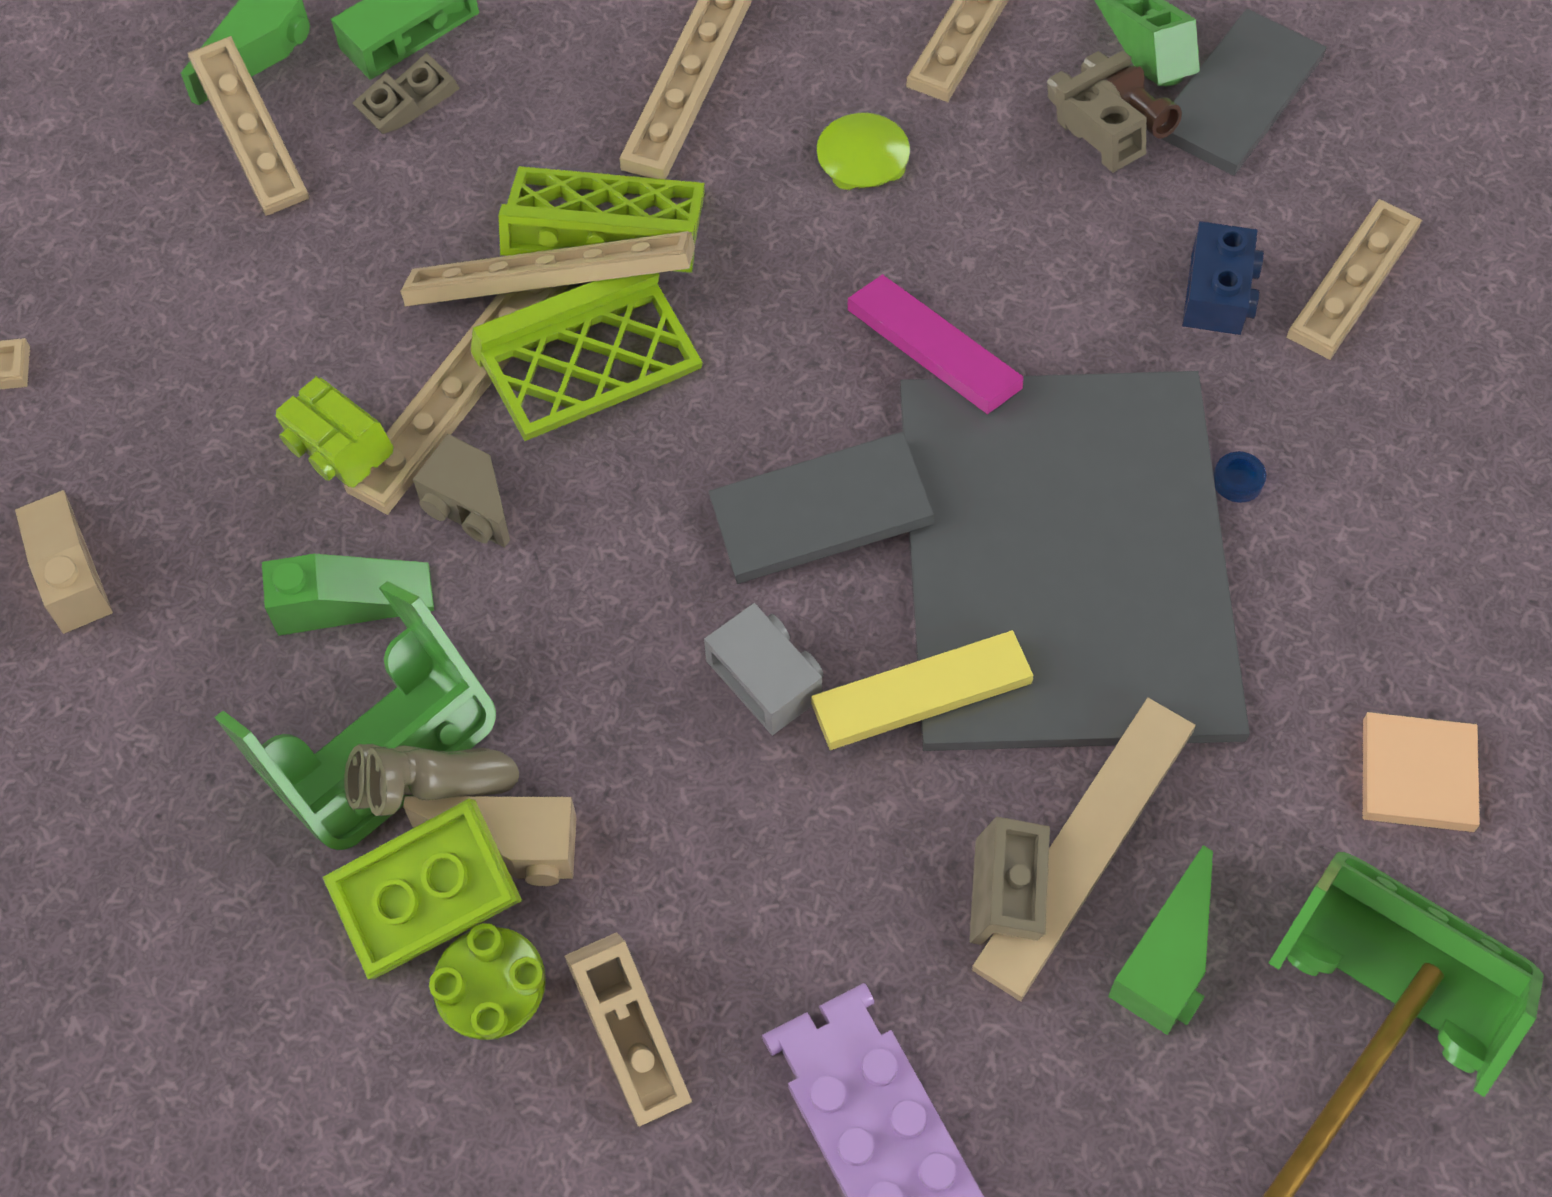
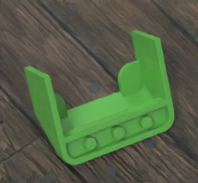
(432, 708)
(1385, 935)

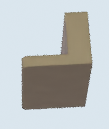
(1010, 880)

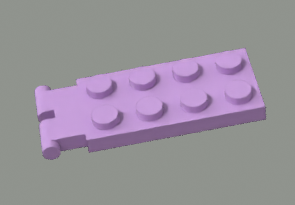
(868, 1105)

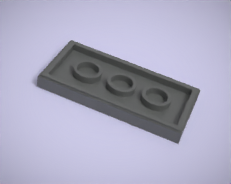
(1243, 90)
(821, 507)

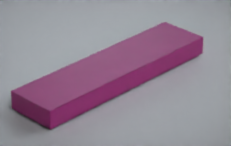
(935, 344)

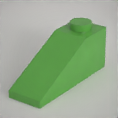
(388, 31)
(262, 33)
(1155, 37)
(336, 590)
(1171, 957)

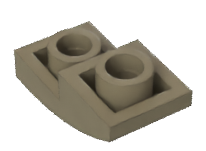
(396, 103)

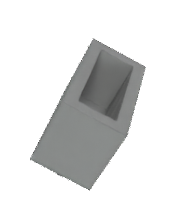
(764, 667)

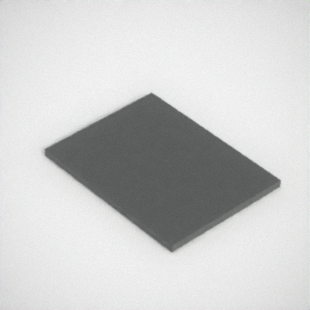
(1090, 536)

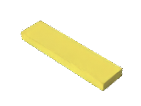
(921, 690)

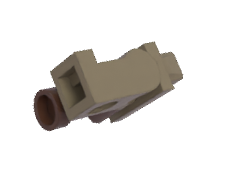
(1111, 108)

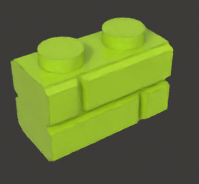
(333, 432)

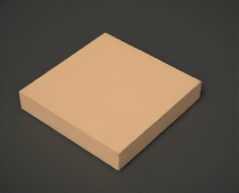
(1420, 772)

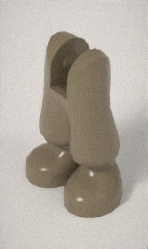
(383, 775)

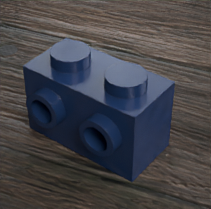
(1221, 278)

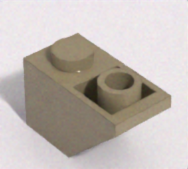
(462, 486)

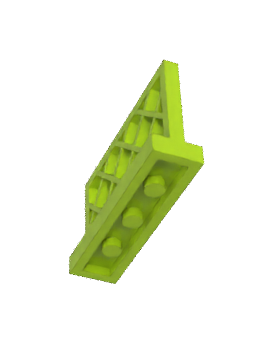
(534, 225)
(559, 319)

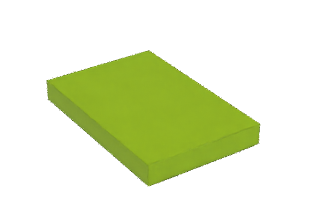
(421, 889)

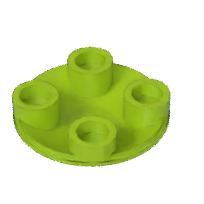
(863, 151)
(488, 982)

